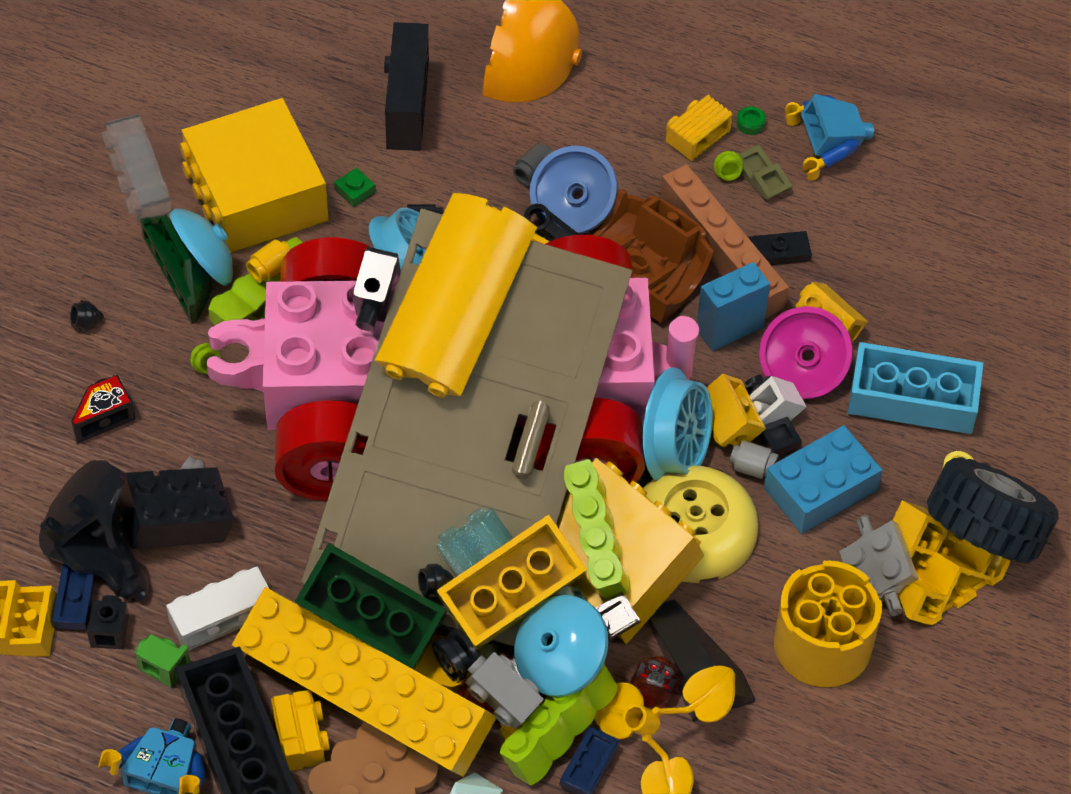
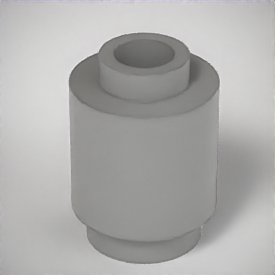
(752, 459)

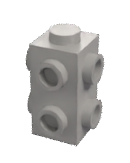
(503, 689)

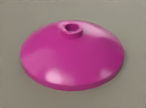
(803, 331)

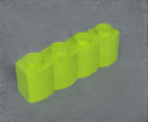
(244, 299)
(596, 529)
(552, 728)

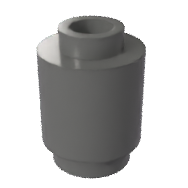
(529, 162)

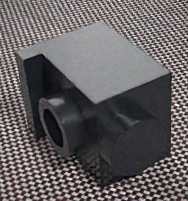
(108, 623)

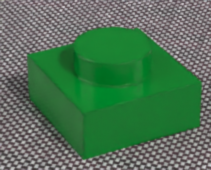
(354, 187)

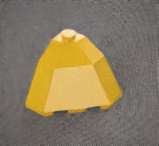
(946, 566)

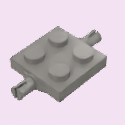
(883, 559)

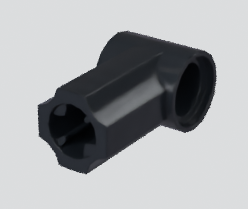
(552, 227)

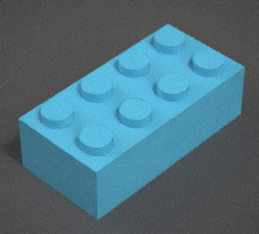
(915, 388)

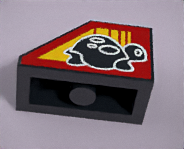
(102, 409)

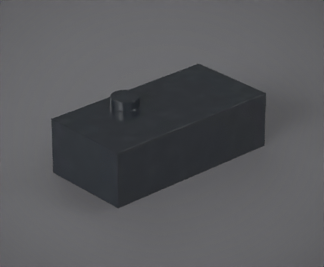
(406, 86)

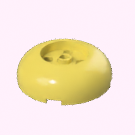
(719, 509)

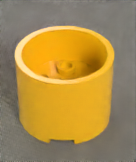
(827, 624)

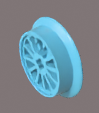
(395, 233)
(676, 424)

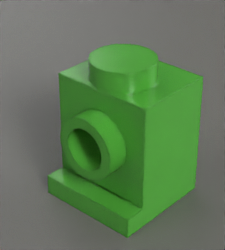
(161, 658)

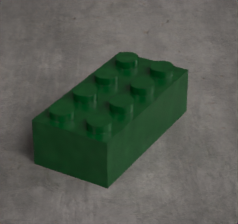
(371, 606)

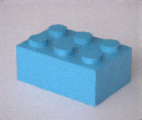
(822, 479)

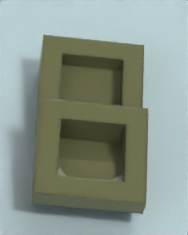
(762, 175)

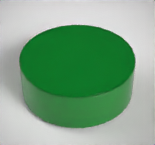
(751, 120)

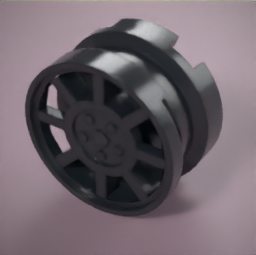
(455, 654)

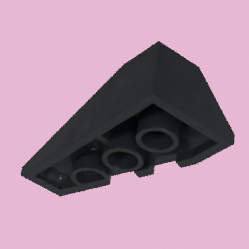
(693, 650)

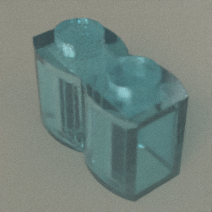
(473, 541)

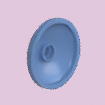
(566, 173)

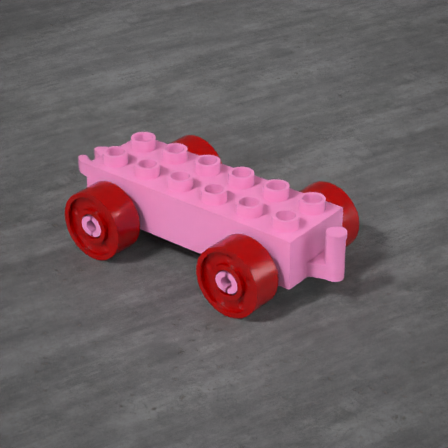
(317, 360)

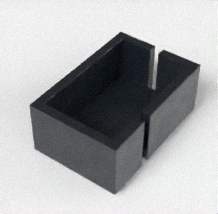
(175, 508)

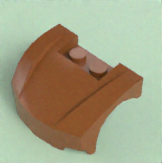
(663, 248)

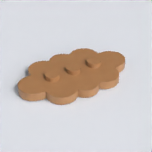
(373, 766)

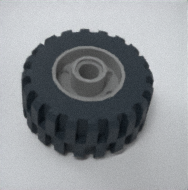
(992, 510)

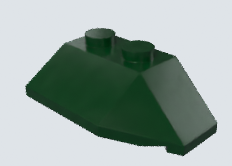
(181, 269)

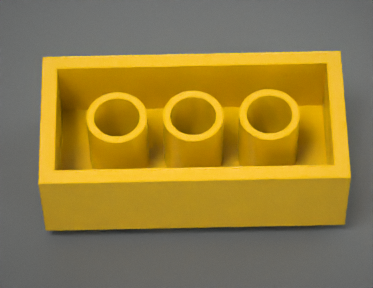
(511, 582)

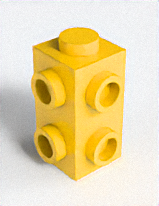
(823, 297)

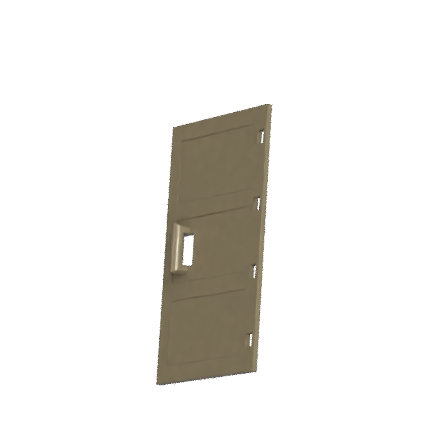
(445, 457)

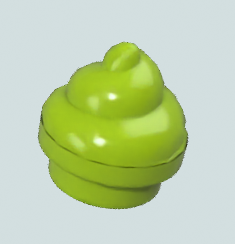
(728, 165)
(200, 355)

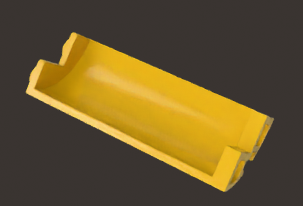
(456, 294)

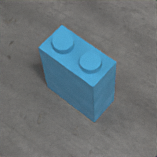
(733, 306)

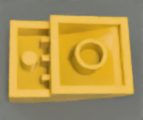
(26, 619)

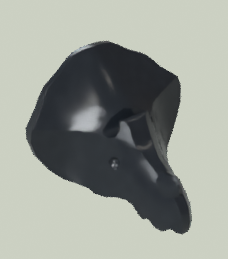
(89, 535)

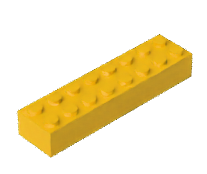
(365, 681)

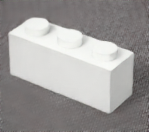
(215, 608)

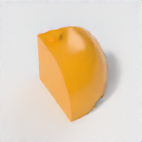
(531, 50)

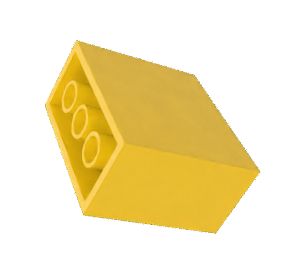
(254, 174)
(652, 545)

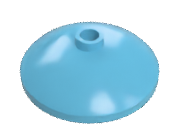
(205, 243)
(576, 648)

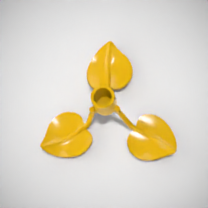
(709, 695)

